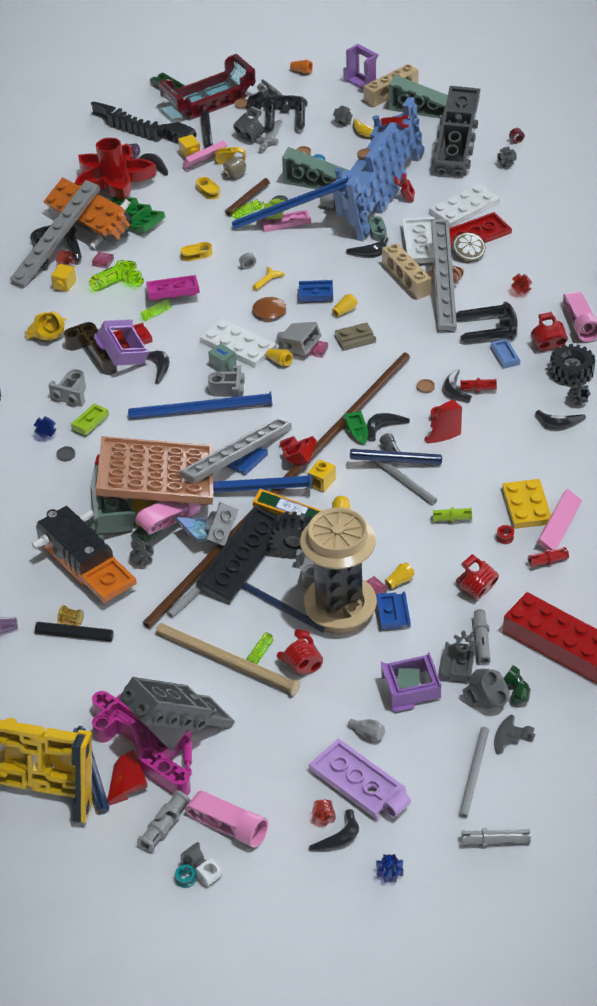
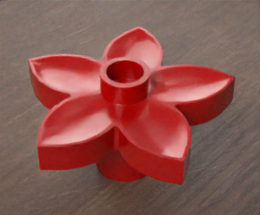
(114, 167)

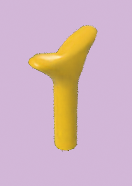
(271, 274)

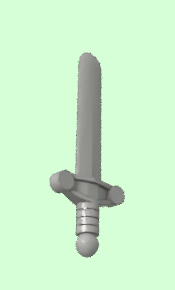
(268, 139)

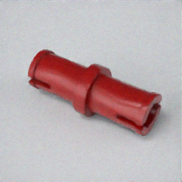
(483, 384)
(548, 557)

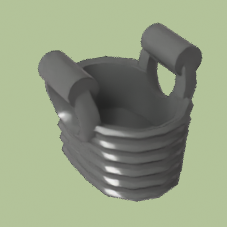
(249, 128)
(488, 687)

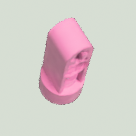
(581, 316)
(163, 515)
(228, 818)

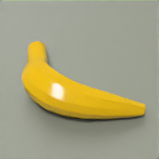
(361, 128)

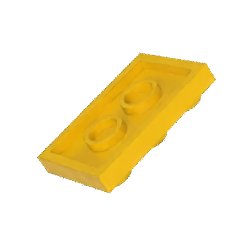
(526, 503)

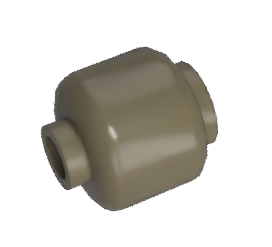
(234, 167)

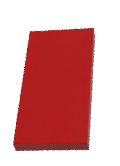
(486, 227)

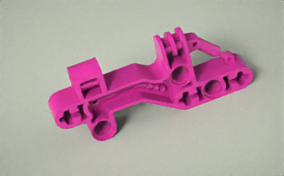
(153, 756)

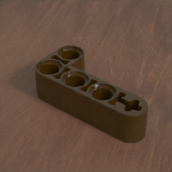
(83, 336)

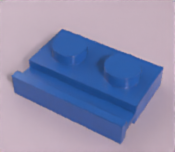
(316, 290)
(249, 461)
(393, 610)

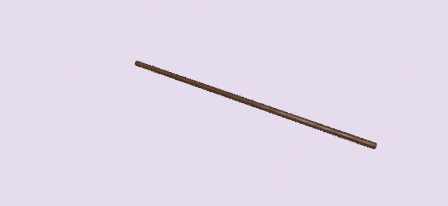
(164, 606)

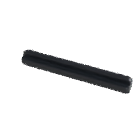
(206, 129)
(74, 631)

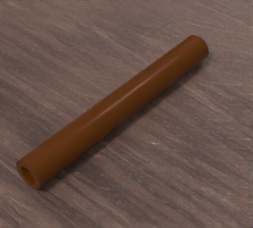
(248, 196)

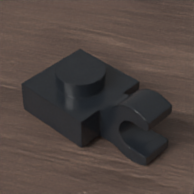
(255, 100)

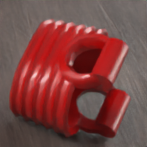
(550, 336)
(477, 582)
(302, 655)

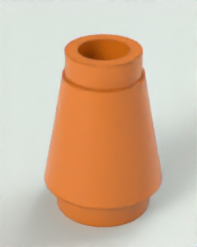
(302, 66)

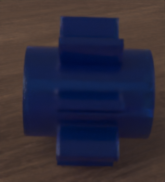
(45, 427)
(389, 868)

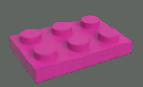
(172, 287)

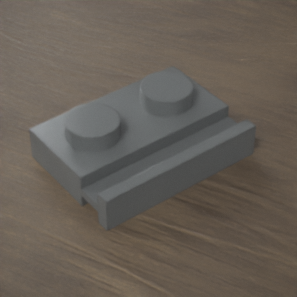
(457, 666)

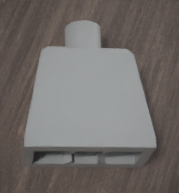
(300, 337)

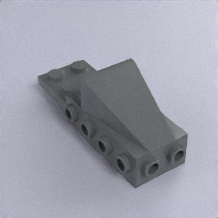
(457, 131)
(172, 709)

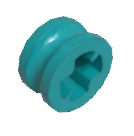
(187, 881)

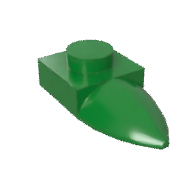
(357, 426)

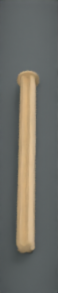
(229, 658)

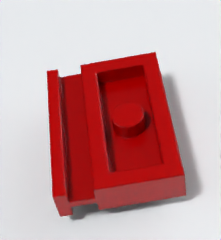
(142, 332)

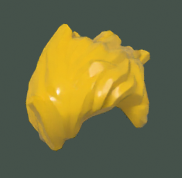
(46, 326)

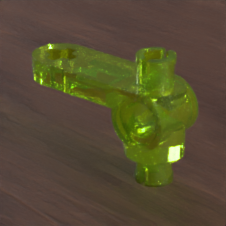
(123, 271)

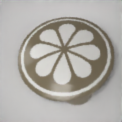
(469, 247)

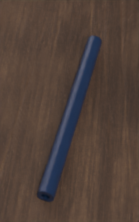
(282, 606)

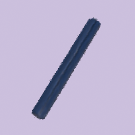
(394, 456)
(97, 787)

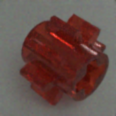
(521, 283)

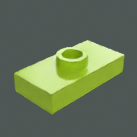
(89, 419)

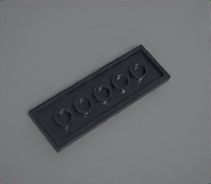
(238, 557)

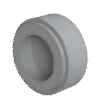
(247, 260)

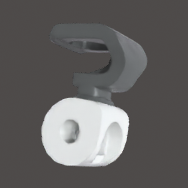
(206, 870)

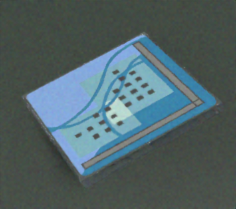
(194, 527)

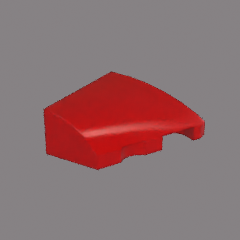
(446, 423)
(298, 451)
(126, 778)

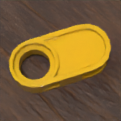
(224, 154)
(210, 189)
(195, 251)

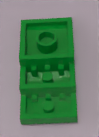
(142, 214)

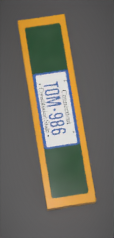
(278, 504)

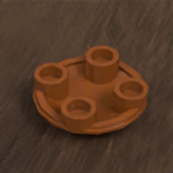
(269, 308)

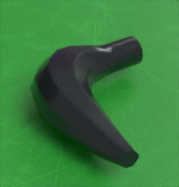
(156, 160)
(369, 250)
(163, 363)
(452, 389)
(383, 419)
(559, 422)
(342, 837)

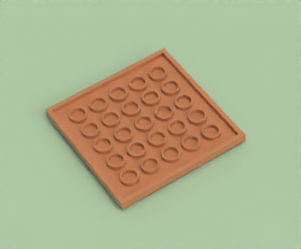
(151, 470)

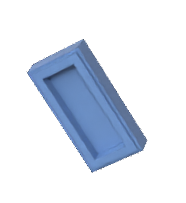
(505, 353)

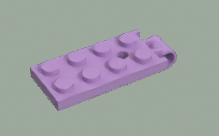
(355, 775)

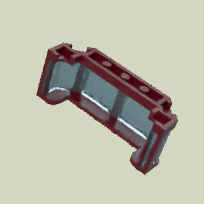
(212, 92)

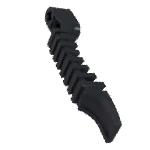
(118, 119)

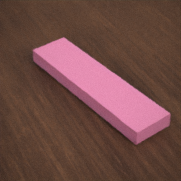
(559, 520)

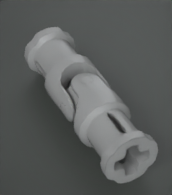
(163, 821)

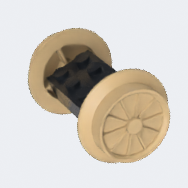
(337, 545)

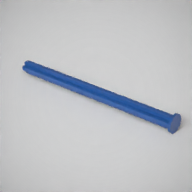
(288, 204)
(197, 406)
(263, 483)

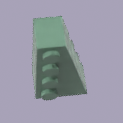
(428, 101)
(306, 170)
(111, 513)

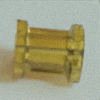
(70, 616)

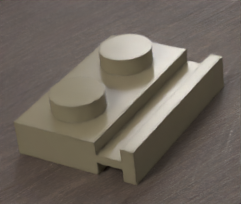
(355, 336)

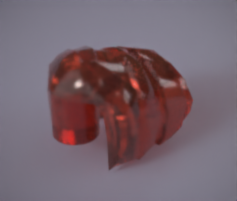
(65, 257)
(323, 811)

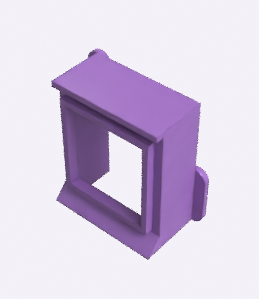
(352, 73)
(107, 341)
(406, 698)

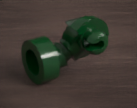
(521, 689)

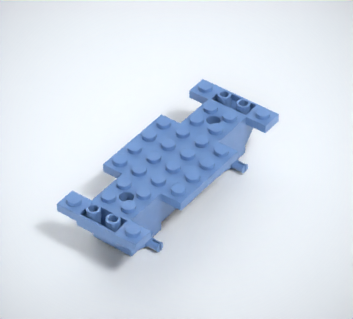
(373, 178)

